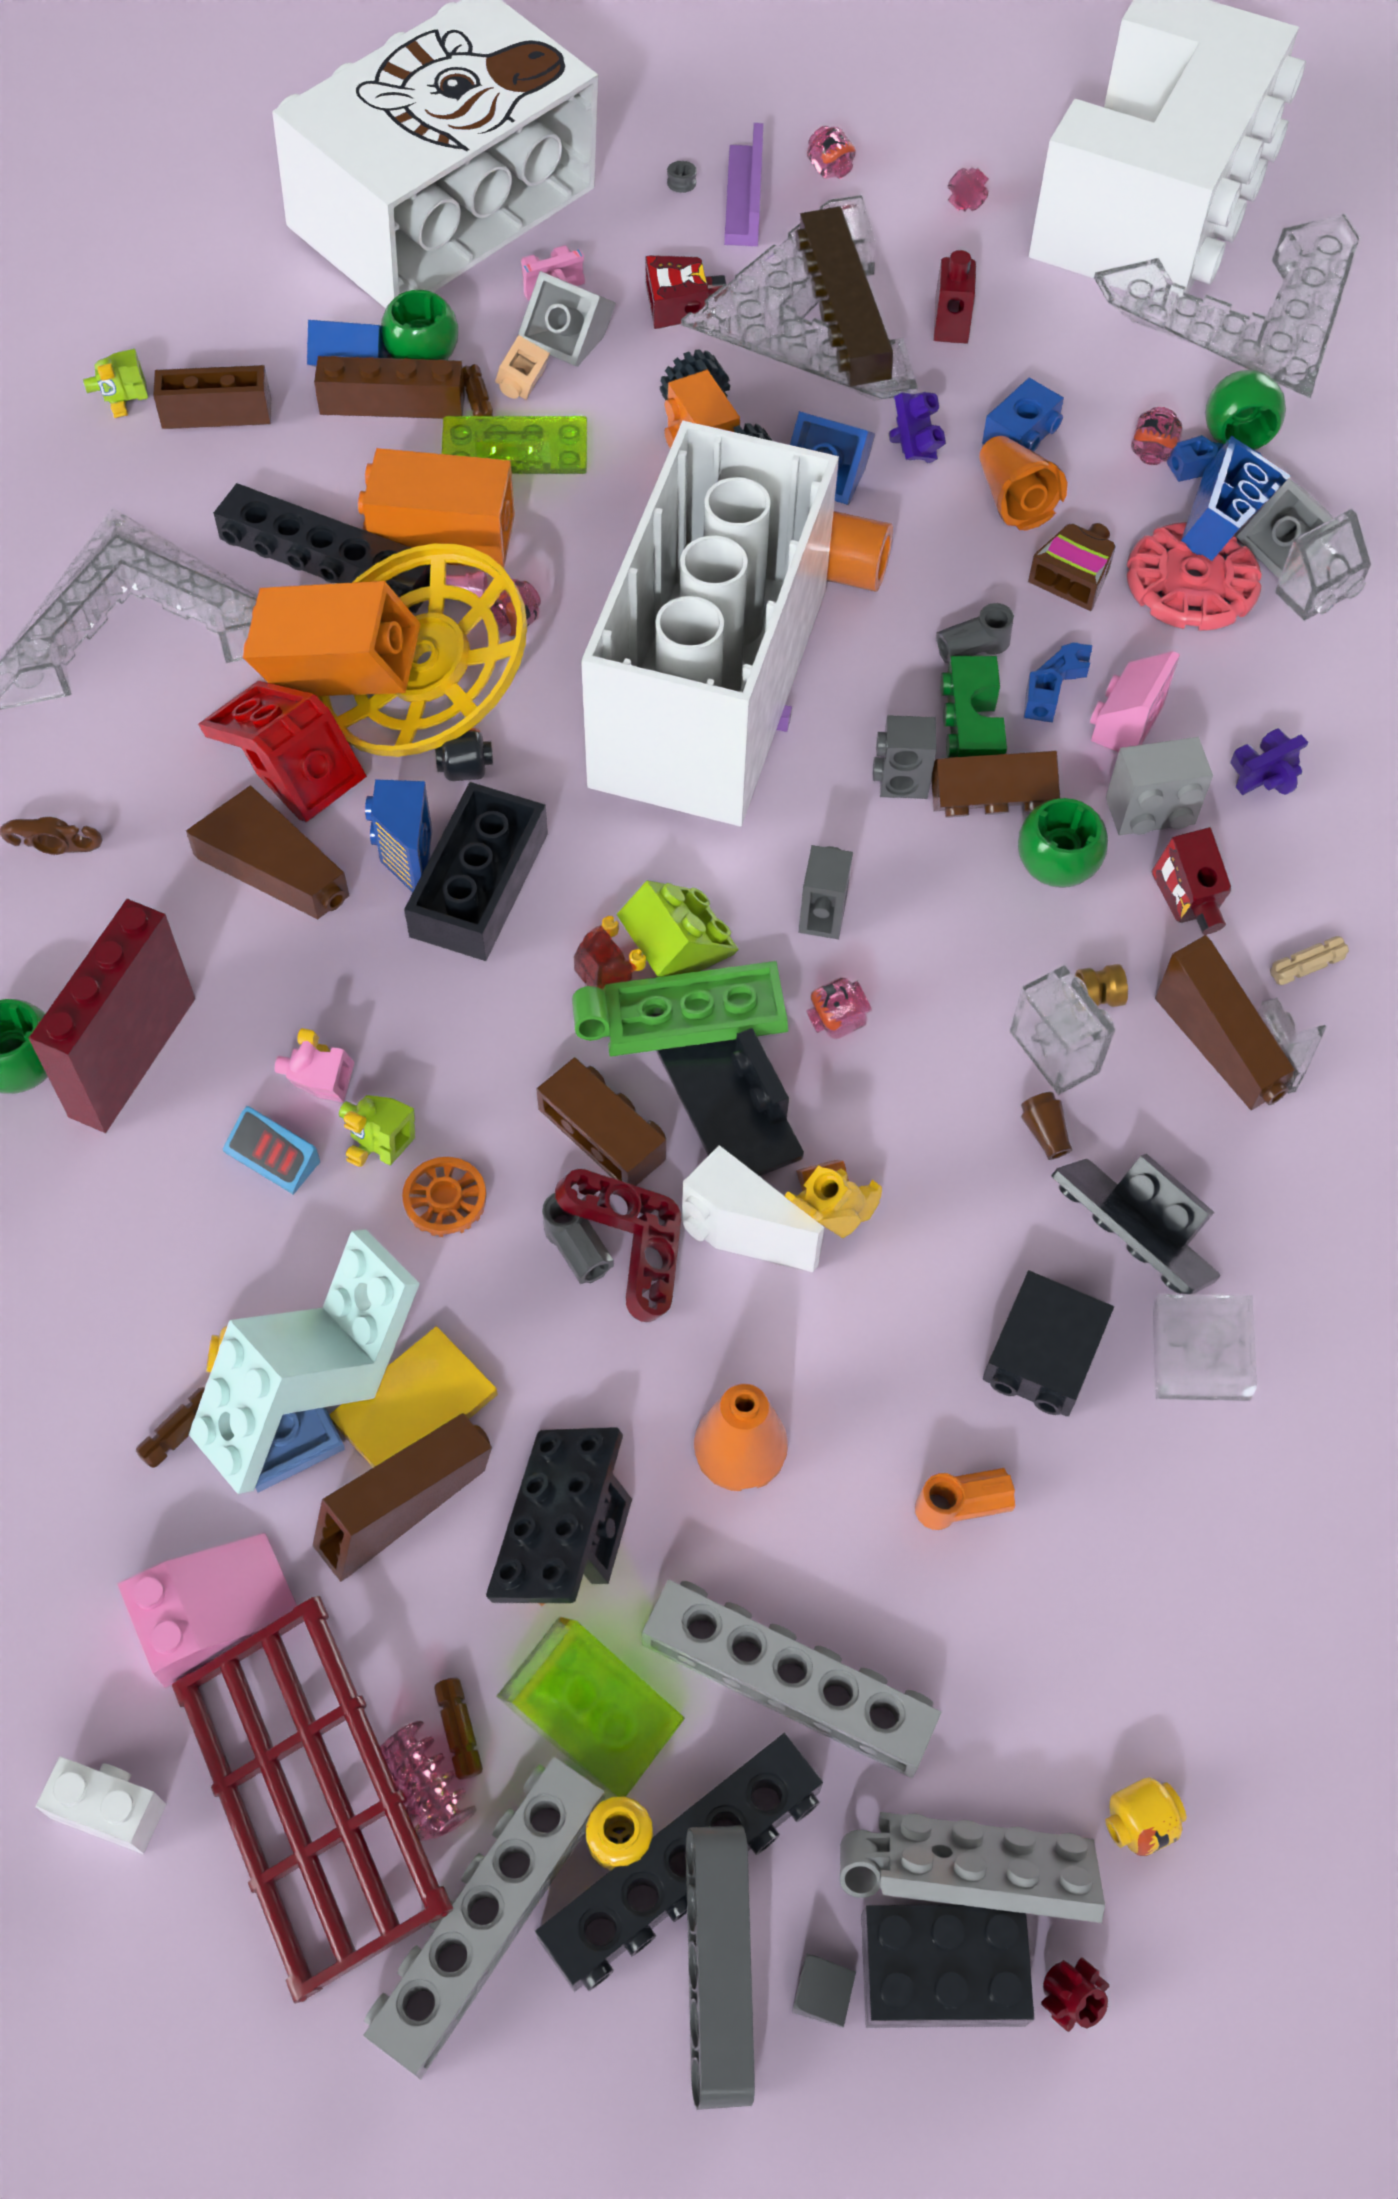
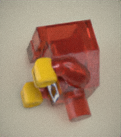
(601, 961)

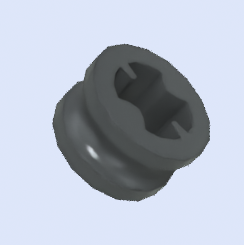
(681, 176)

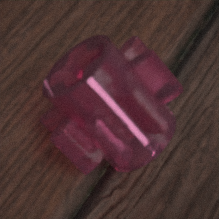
(968, 189)

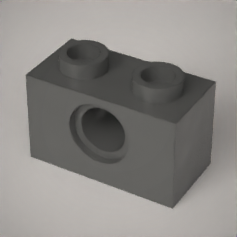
(825, 891)

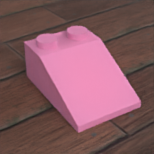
(205, 1604)

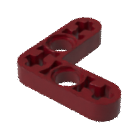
(645, 1231)

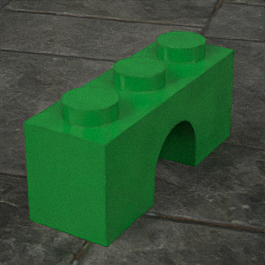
(971, 688)

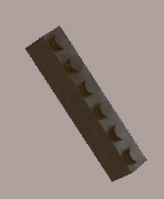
(844, 297)

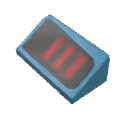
(271, 1150)

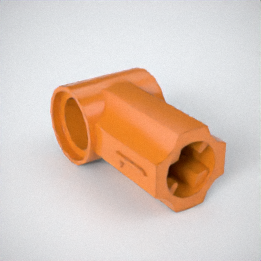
(968, 1496)

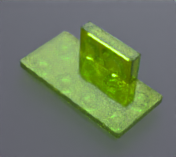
(530, 442)

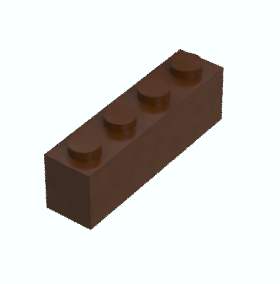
(389, 387)

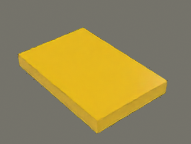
(415, 1397)

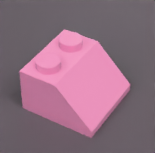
(1133, 702)

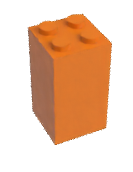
(439, 500)
(333, 638)

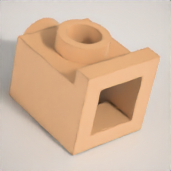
(521, 368)

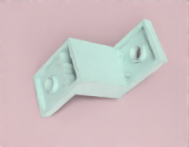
(302, 1360)

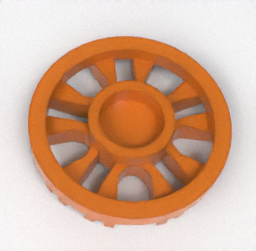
(444, 1196)

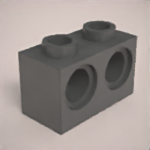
(906, 756)

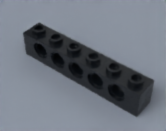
(309, 540)
(563, 1936)

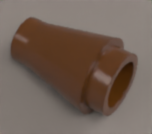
(1047, 1123)

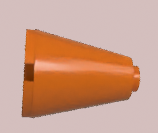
(1022, 483)
(741, 1440)

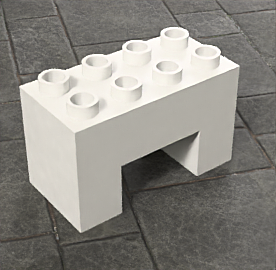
(1175, 145)

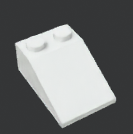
(747, 1215)

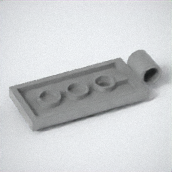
(974, 1866)

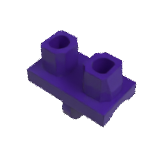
(914, 431)
(1274, 768)

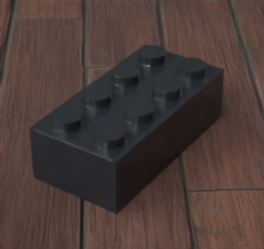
(476, 871)

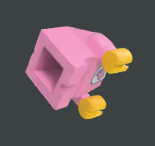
(317, 1068)

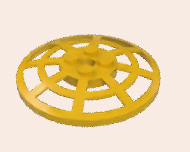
(448, 650)

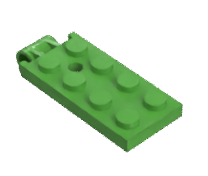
(693, 1008)

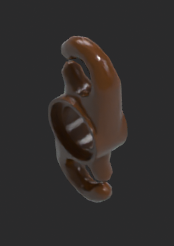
(37, 835)

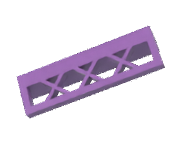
(744, 191)

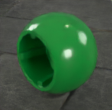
(419, 326)
(1246, 407)
(1053, 838)
(18, 1060)

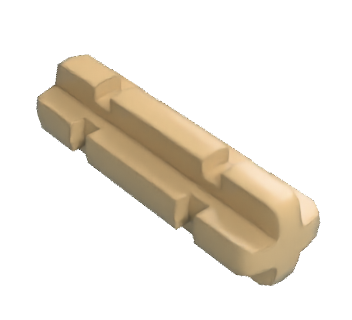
(1309, 960)

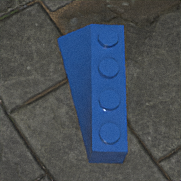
(1228, 496)

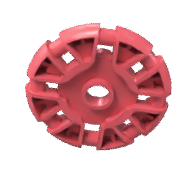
(1186, 590)

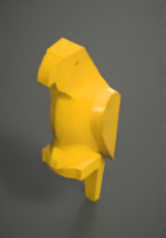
(836, 1201)

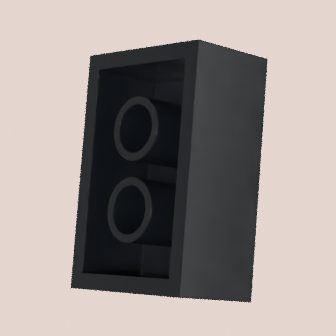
(945, 1967)

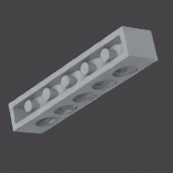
(804, 1701)
(418, 2042)

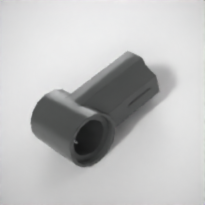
(981, 634)
(576, 1243)

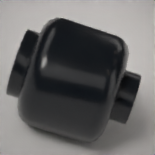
(464, 757)

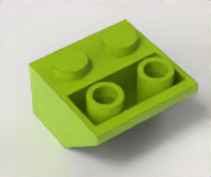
(676, 929)

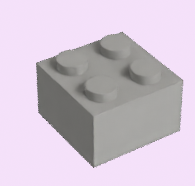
(1158, 786)

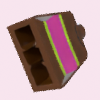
(1074, 564)

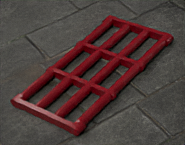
(348, 1826)

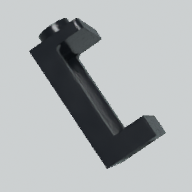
(1047, 1344)

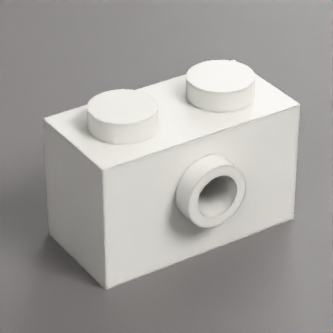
(101, 1803)

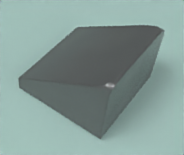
(824, 1991)

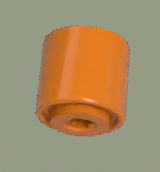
(859, 551)

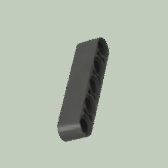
(719, 1967)

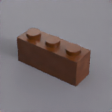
(212, 397)
(994, 782)
(602, 1122)

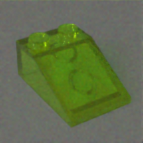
(591, 1706)

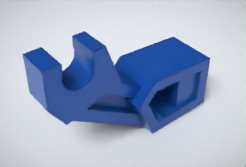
(1192, 457)
(1046, 682)

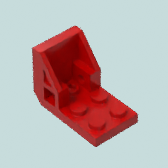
(289, 744)

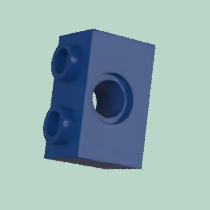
(1026, 415)

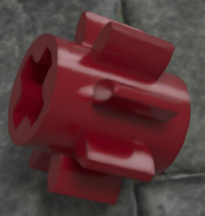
(1075, 1994)

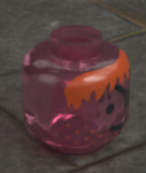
(831, 152)
(1156, 435)
(505, 612)
(838, 1008)

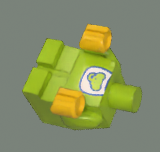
(119, 380)
(379, 1127)

